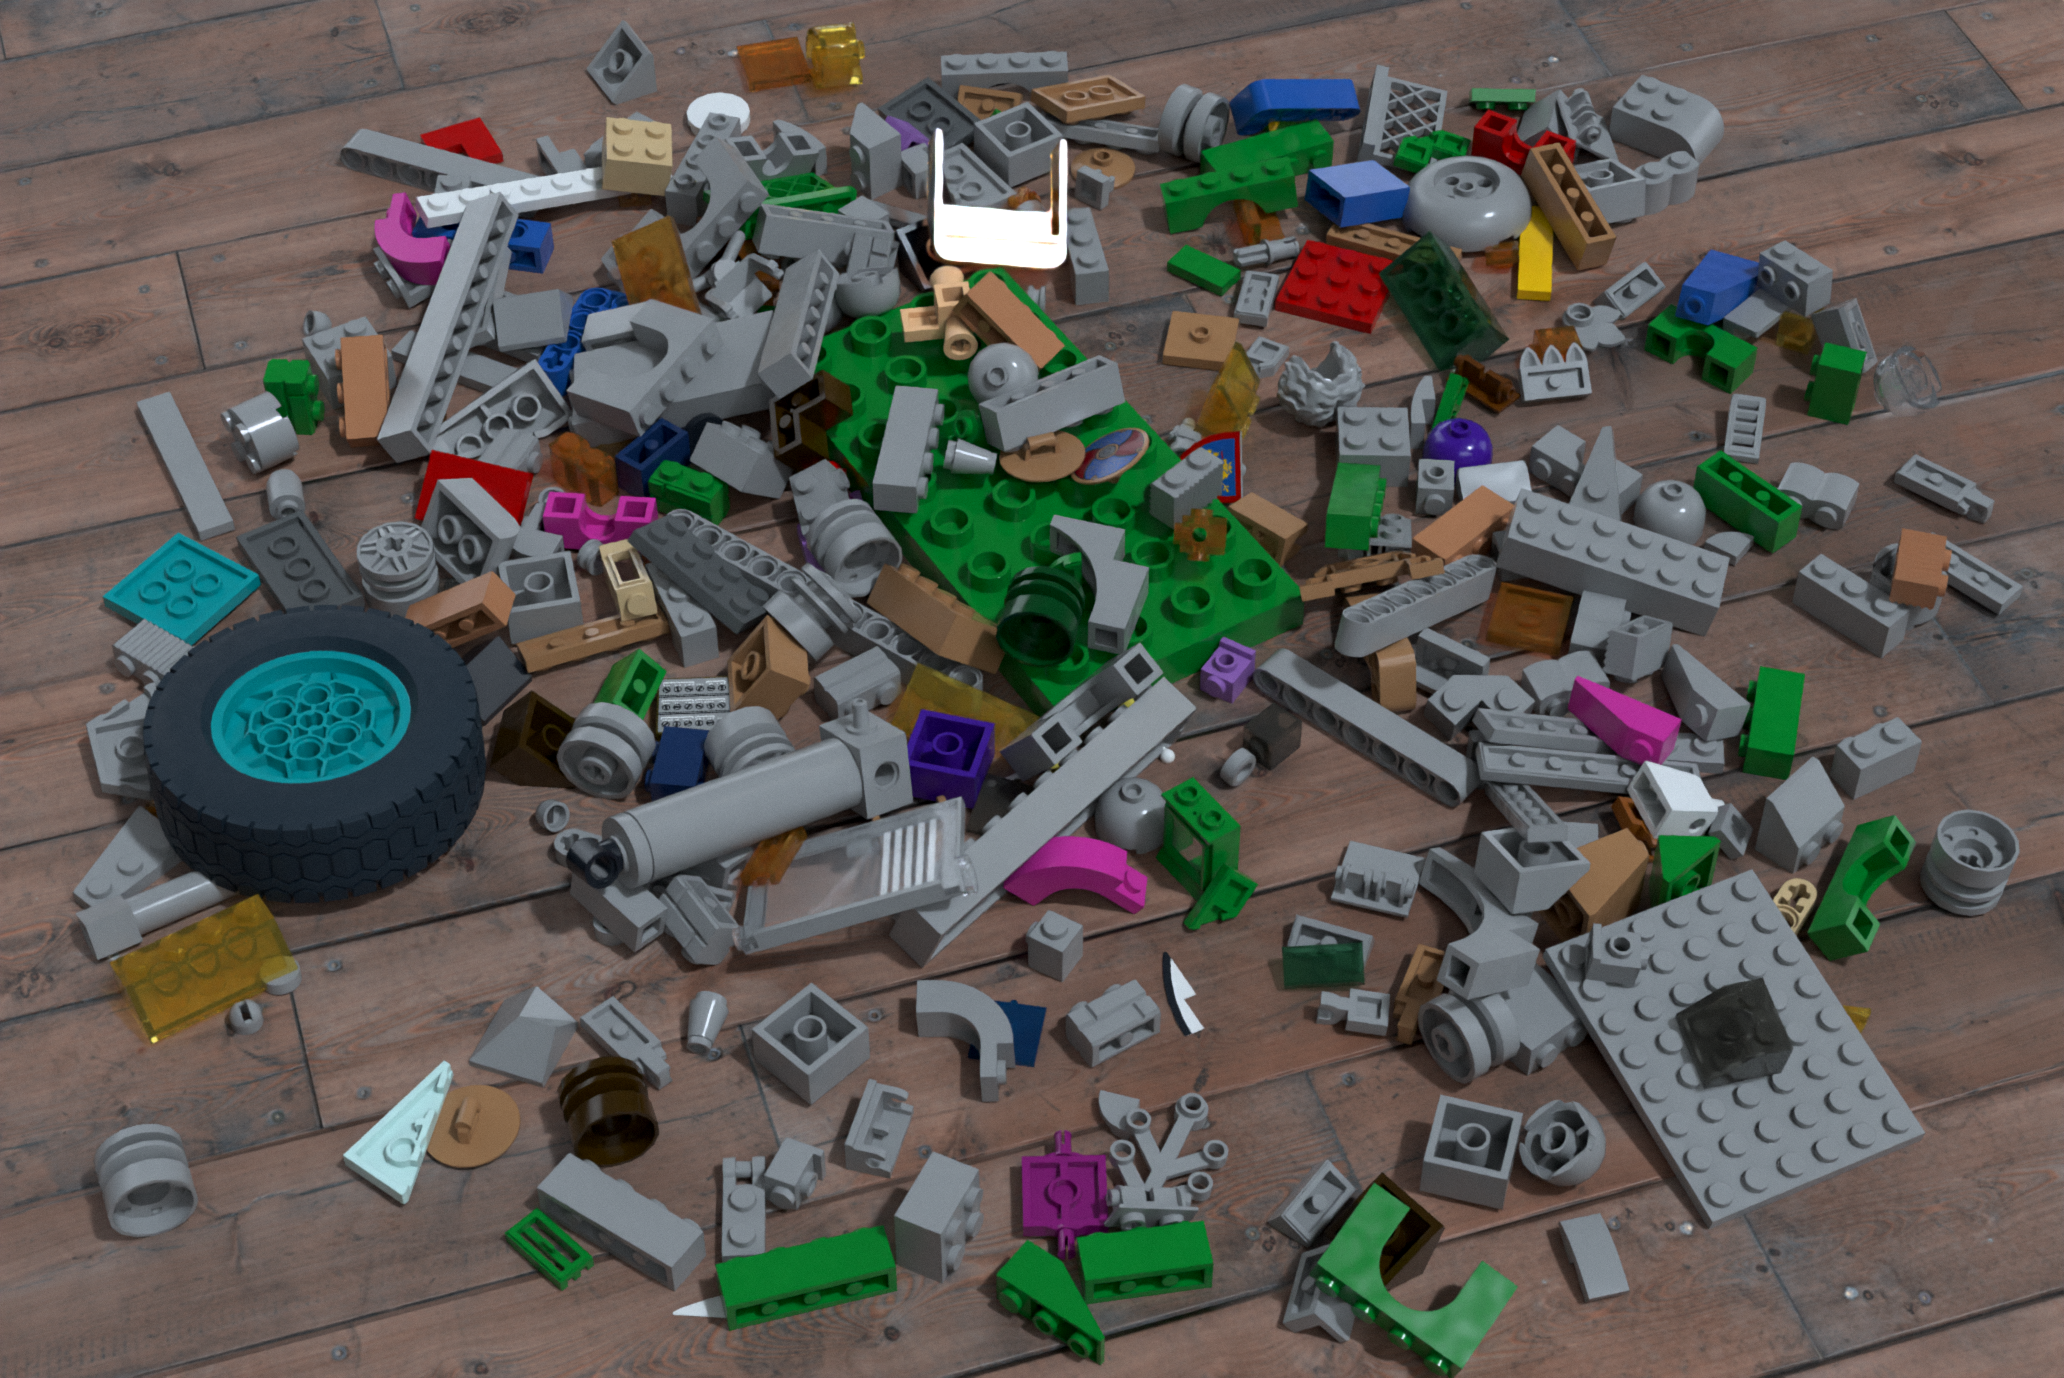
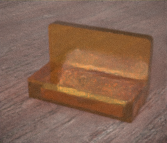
(1255, 223)

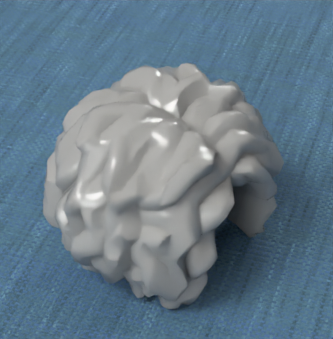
(1319, 391)

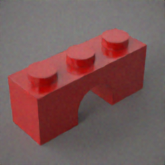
(1498, 140)

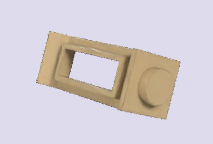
(632, 597)

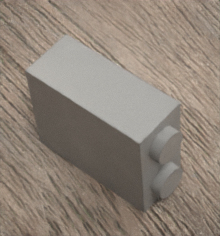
(1543, 1021)

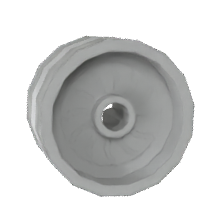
(1193, 122)
(606, 750)
(1468, 1034)

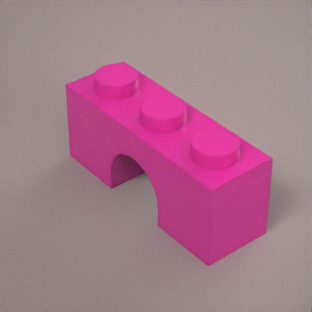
(572, 518)

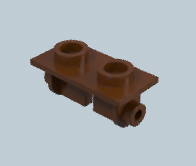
(1486, 387)

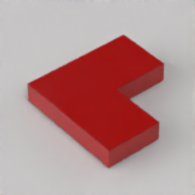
(467, 138)

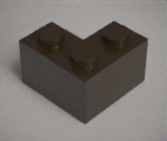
(804, 416)

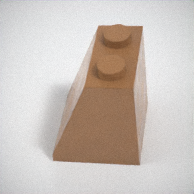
(1606, 891)

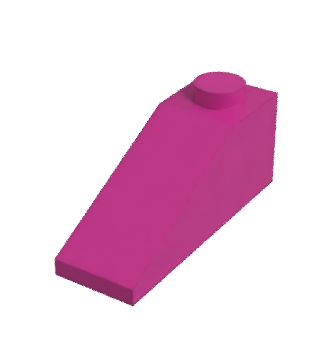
(1624, 723)

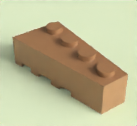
(936, 618)

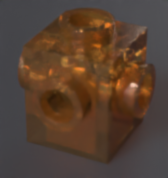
(1216, 534)

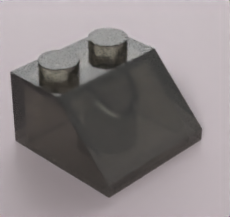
(1735, 1034)

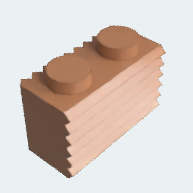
(1919, 569)

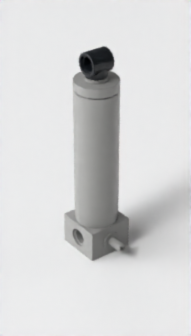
(853, 767)

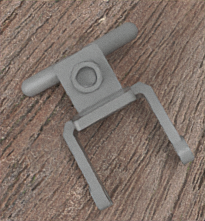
(734, 285)

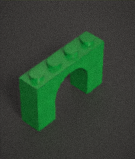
(1439, 1336)

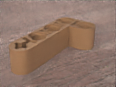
(1391, 670)

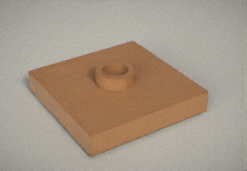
(1199, 340)

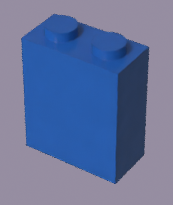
(1356, 193)

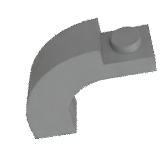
(971, 1016)

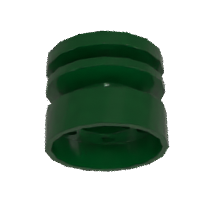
(1040, 616)

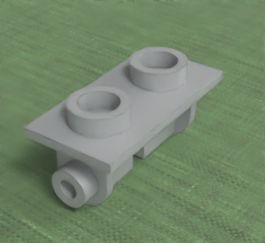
(1133, 1209)

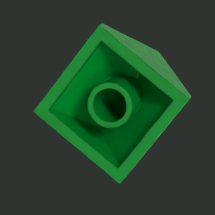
(1681, 866)

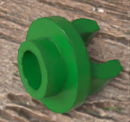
(969, 427)

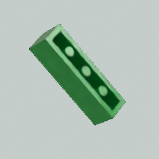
(1304, 143)
(1355, 506)
(806, 1277)

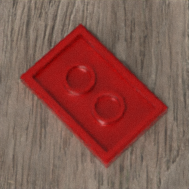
(504, 484)

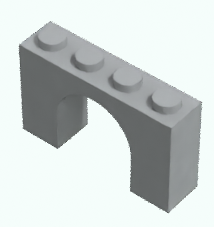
(733, 200)
(638, 401)
(1059, 728)
(636, 913)

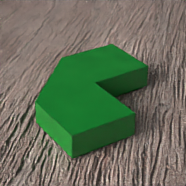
(1416, 152)

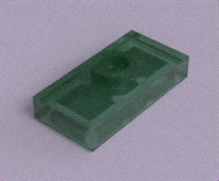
(1323, 965)

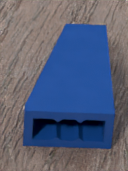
(1717, 287)

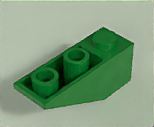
(1045, 1294)

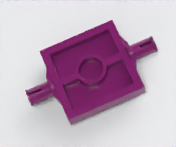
(1064, 1194)

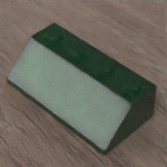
(1442, 303)

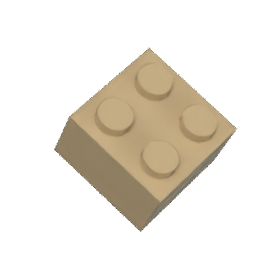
(636, 156)

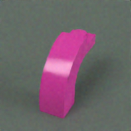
(411, 257)
(1079, 864)

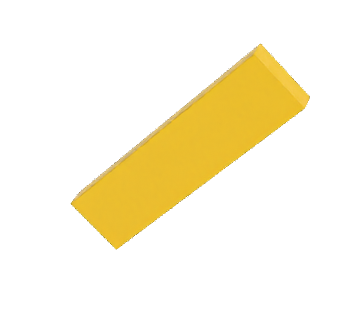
(1535, 259)

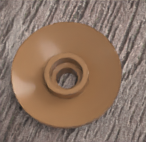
(1110, 161)

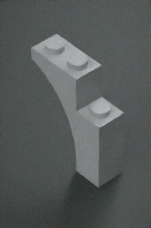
(1116, 585)

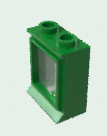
(1197, 837)

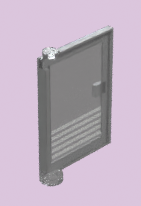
(862, 877)

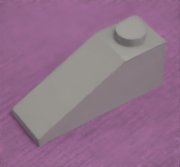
(1702, 698)

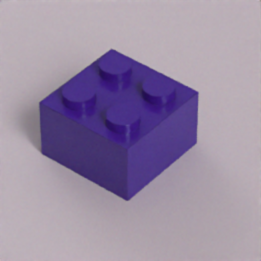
(950, 756)

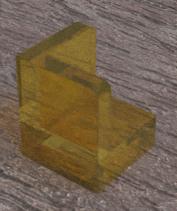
(1796, 332)

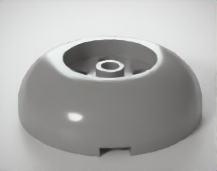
(1468, 202)

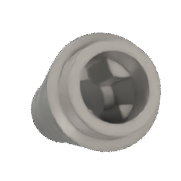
(968, 458)
(705, 1021)

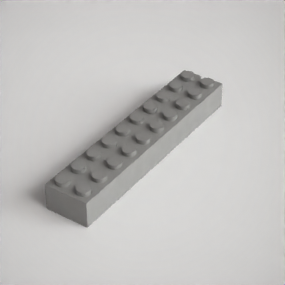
(1054, 809)

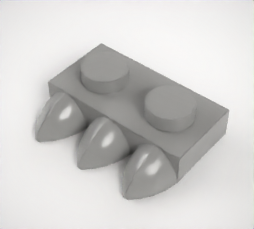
(1555, 377)

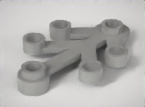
(1166, 1164)

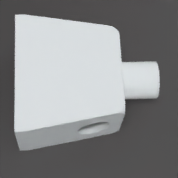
(1672, 801)

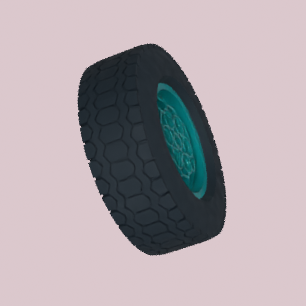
(315, 753)

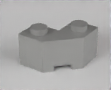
(1459, 698)

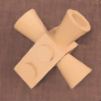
(940, 320)

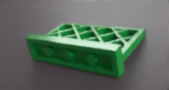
(801, 192)

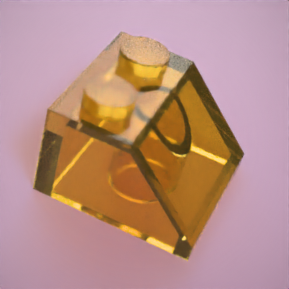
(1230, 396)

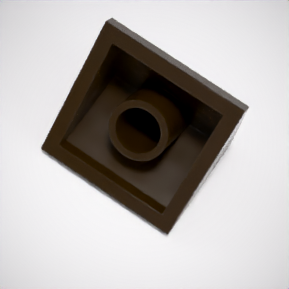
(1411, 1242)

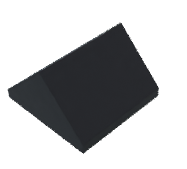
(917, 257)
(496, 676)

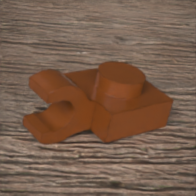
(1630, 818)

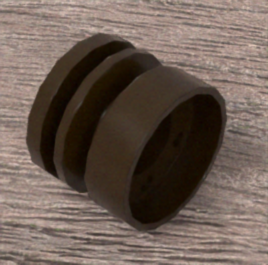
(608, 1111)

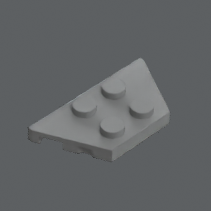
(119, 747)

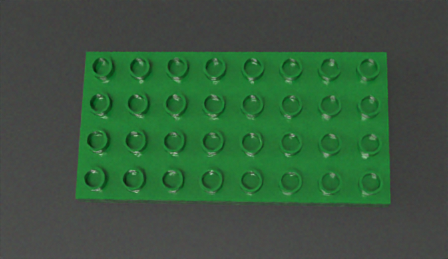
(988, 527)

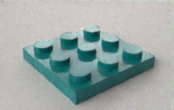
(182, 589)

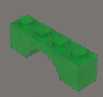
(1193, 198)
(1872, 856)

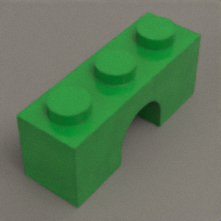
(1726, 357)

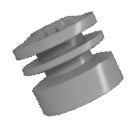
(852, 545)
(397, 566)
(813, 610)
(745, 740)
(1969, 862)
(145, 1180)

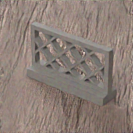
(1379, 118)

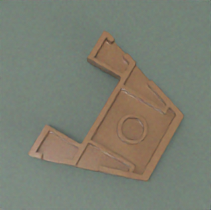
(1381, 567)

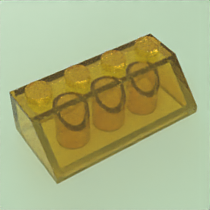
(203, 968)

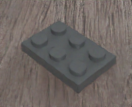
(932, 108)

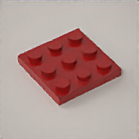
(1335, 287)

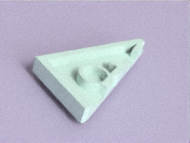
(397, 1144)

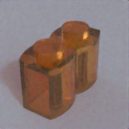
(583, 469)

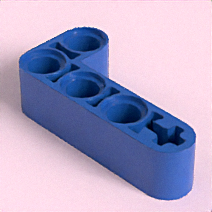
(1293, 101)
(559, 357)

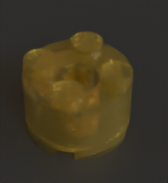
(835, 55)

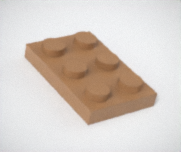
(1088, 99)

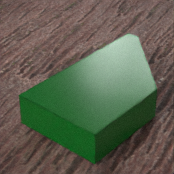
(1451, 398)
(1222, 898)

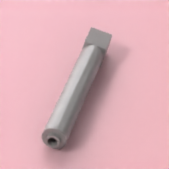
(122, 921)

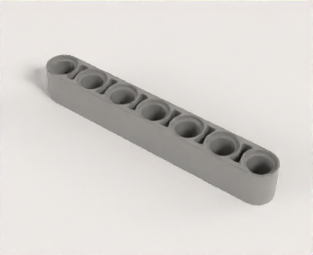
(420, 164)
(1414, 606)
(1368, 727)

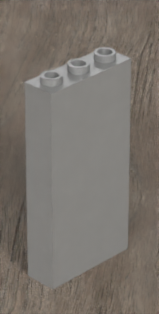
(723, 386)

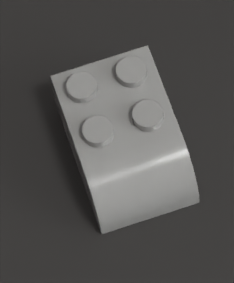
(1666, 120)
(468, 529)

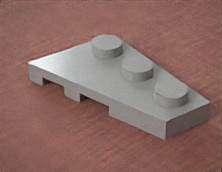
(972, 181)
(129, 862)

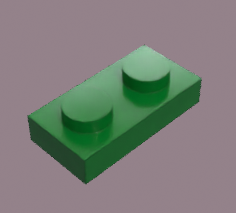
(1487, 98)

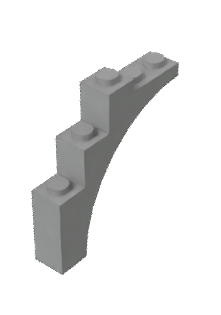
(1499, 946)

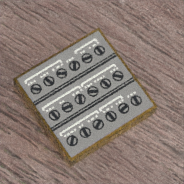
(692, 702)

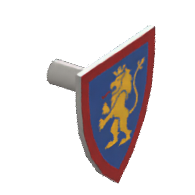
(1229, 449)

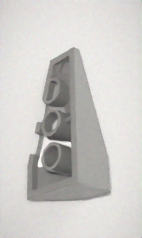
(518, 402)

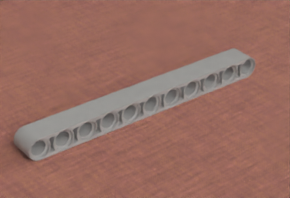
(870, 631)

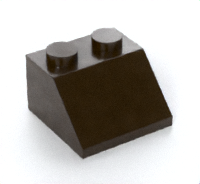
(530, 743)

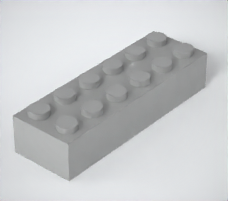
(1613, 558)

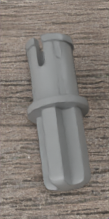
(1266, 252)

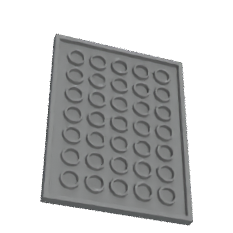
(1752, 1137)

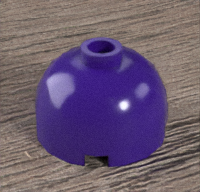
(1460, 442)

